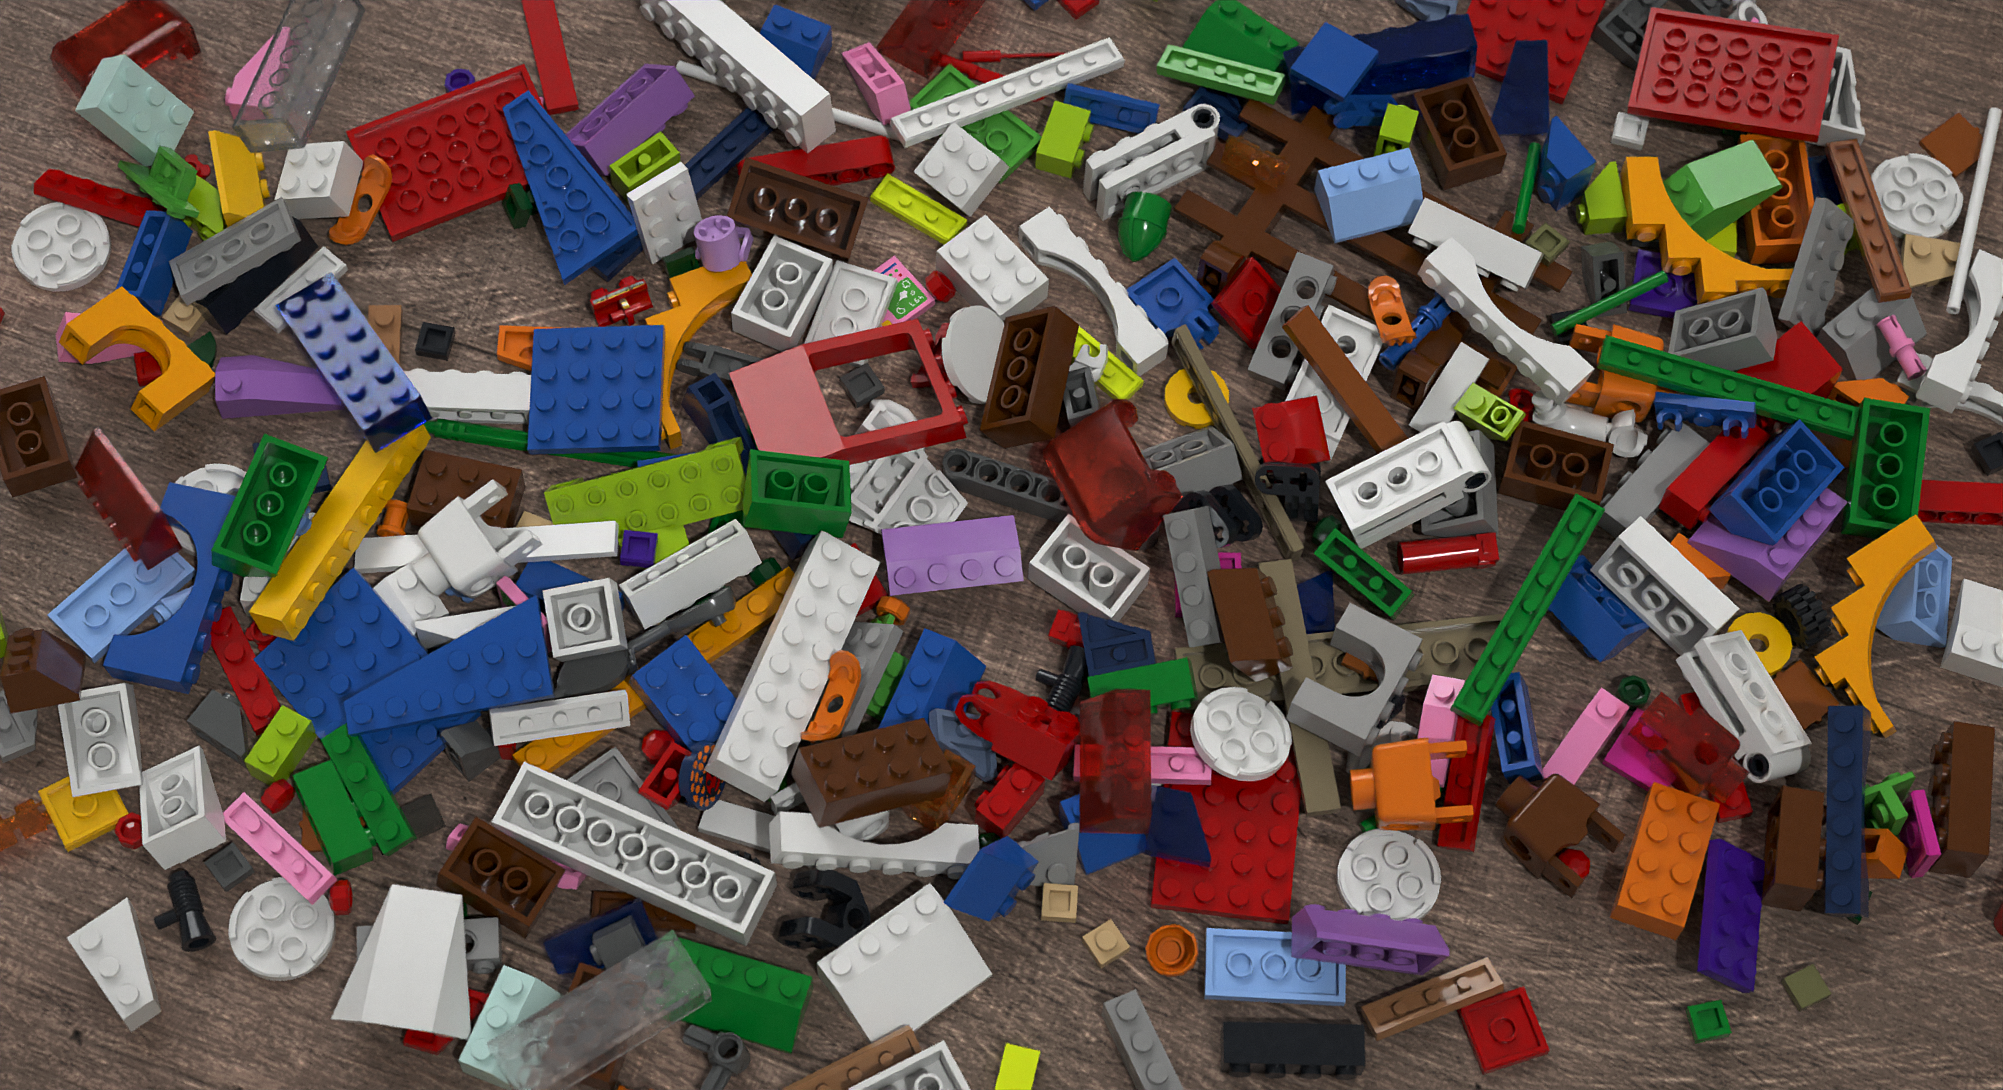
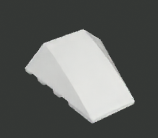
(900, 487)
(412, 967)

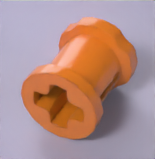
(394, 519)

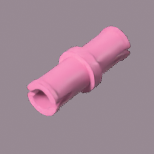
(1901, 347)

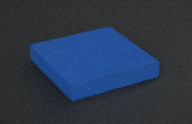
(1334, 62)

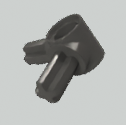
(716, 1048)

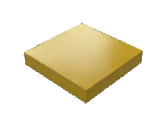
(81, 817)

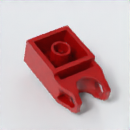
(1022, 728)

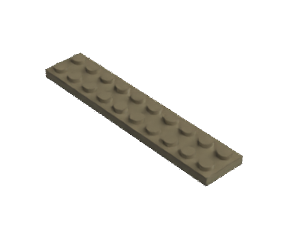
(1447, 647)

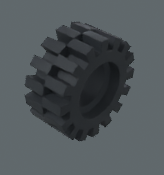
(1802, 616)

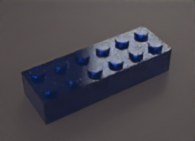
(1407, 61)
(354, 362)

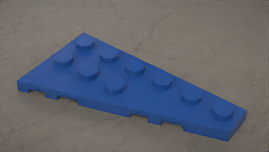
(573, 201)
(480, 671)

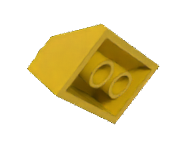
(237, 177)

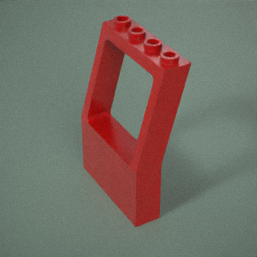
(793, 417)

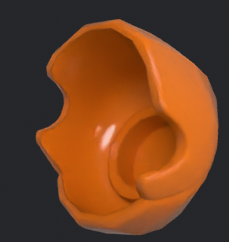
(1172, 950)

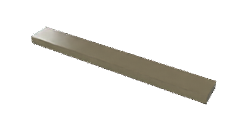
(1227, 425)
(1310, 751)

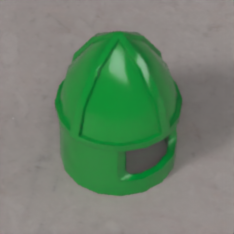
(1143, 224)

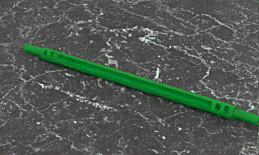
(519, 440)

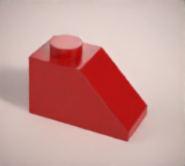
(663, 781)

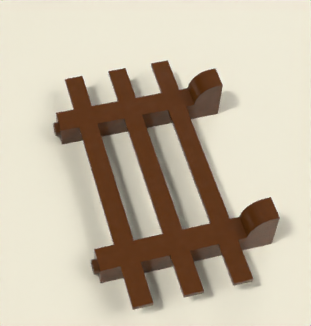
(1250, 236)

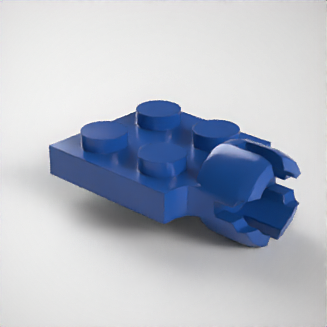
(1175, 299)

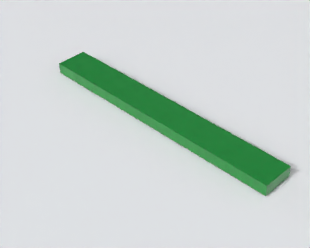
(1715, 382)
(1527, 610)

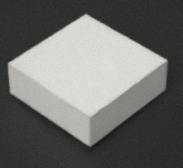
(1629, 131)

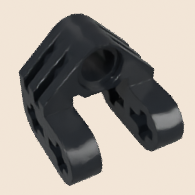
(1299, 491)
(1225, 518)
(835, 930)

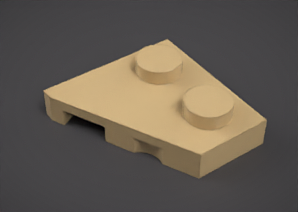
(1928, 260)

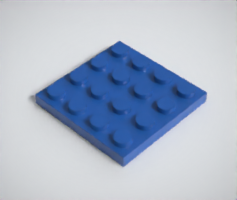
(596, 389)

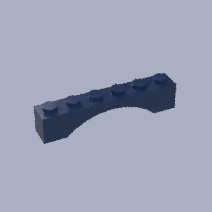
(718, 420)
(1845, 832)

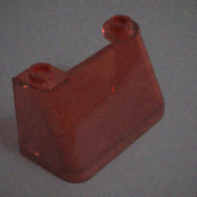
(135, 29)
(1108, 479)

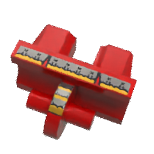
(621, 303)

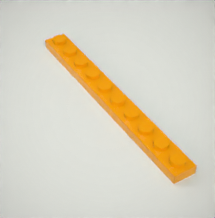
(747, 618)

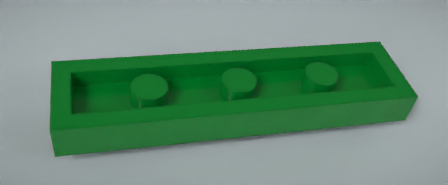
(369, 790)

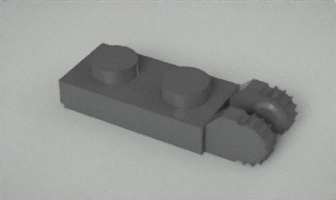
(716, 360)

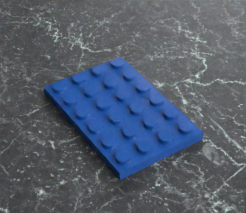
(344, 650)

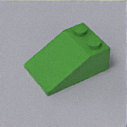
(1721, 187)

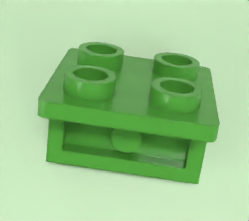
(1884, 802)

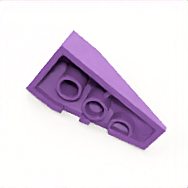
(269, 387)

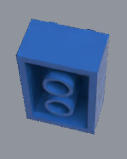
(684, 694)

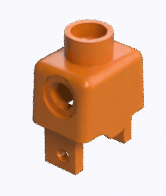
(1614, 391)
(1403, 785)

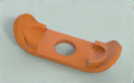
(374, 182)
(1386, 301)
(843, 682)

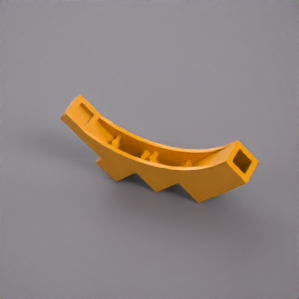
(1681, 248)
(693, 301)
(1879, 569)

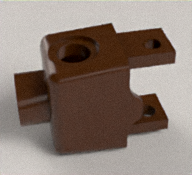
(1548, 822)

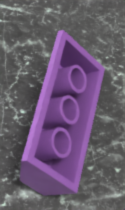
(630, 115)
(952, 555)
(1366, 940)

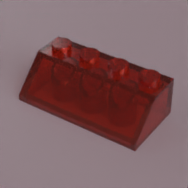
(927, 32)
(125, 502)
(1115, 763)

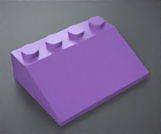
(1766, 566)

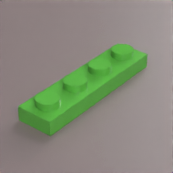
(1221, 74)

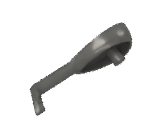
(708, 608)
(591, 675)

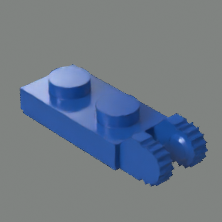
(1359, 110)

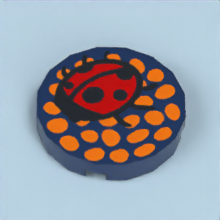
(696, 784)

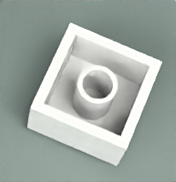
(961, 169)
(320, 180)
(585, 619)

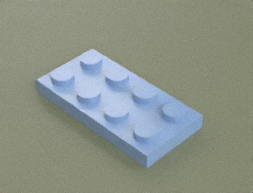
(117, 600)
(1261, 969)

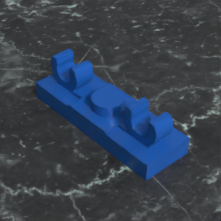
(1112, 108)
(1705, 412)

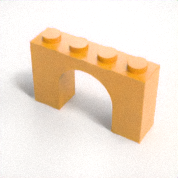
(125, 320)

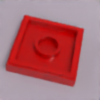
(1248, 301)
(1503, 1030)

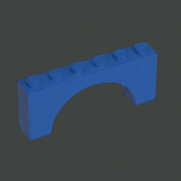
(172, 652)

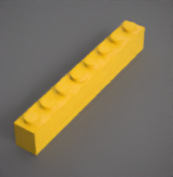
(335, 535)

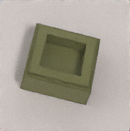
(1548, 242)
(1806, 987)

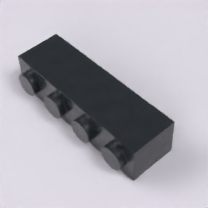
(234, 301)
(1292, 1049)

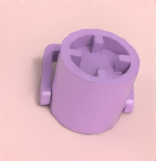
(719, 243)

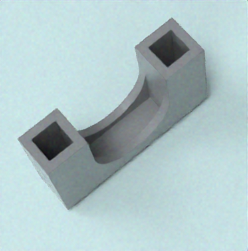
(1353, 720)

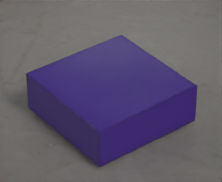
(638, 549)

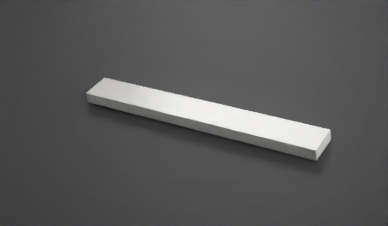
(1007, 92)
(558, 542)

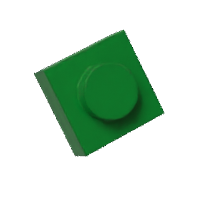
(1708, 1021)

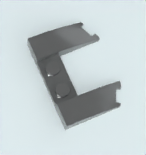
(1622, 32)

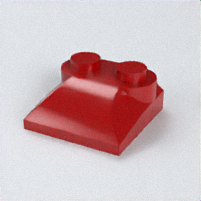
(1291, 432)

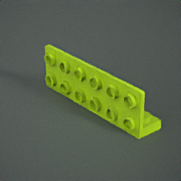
(657, 493)

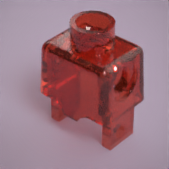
(1681, 739)

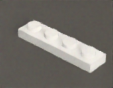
(559, 717)

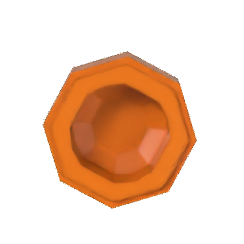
(894, 606)

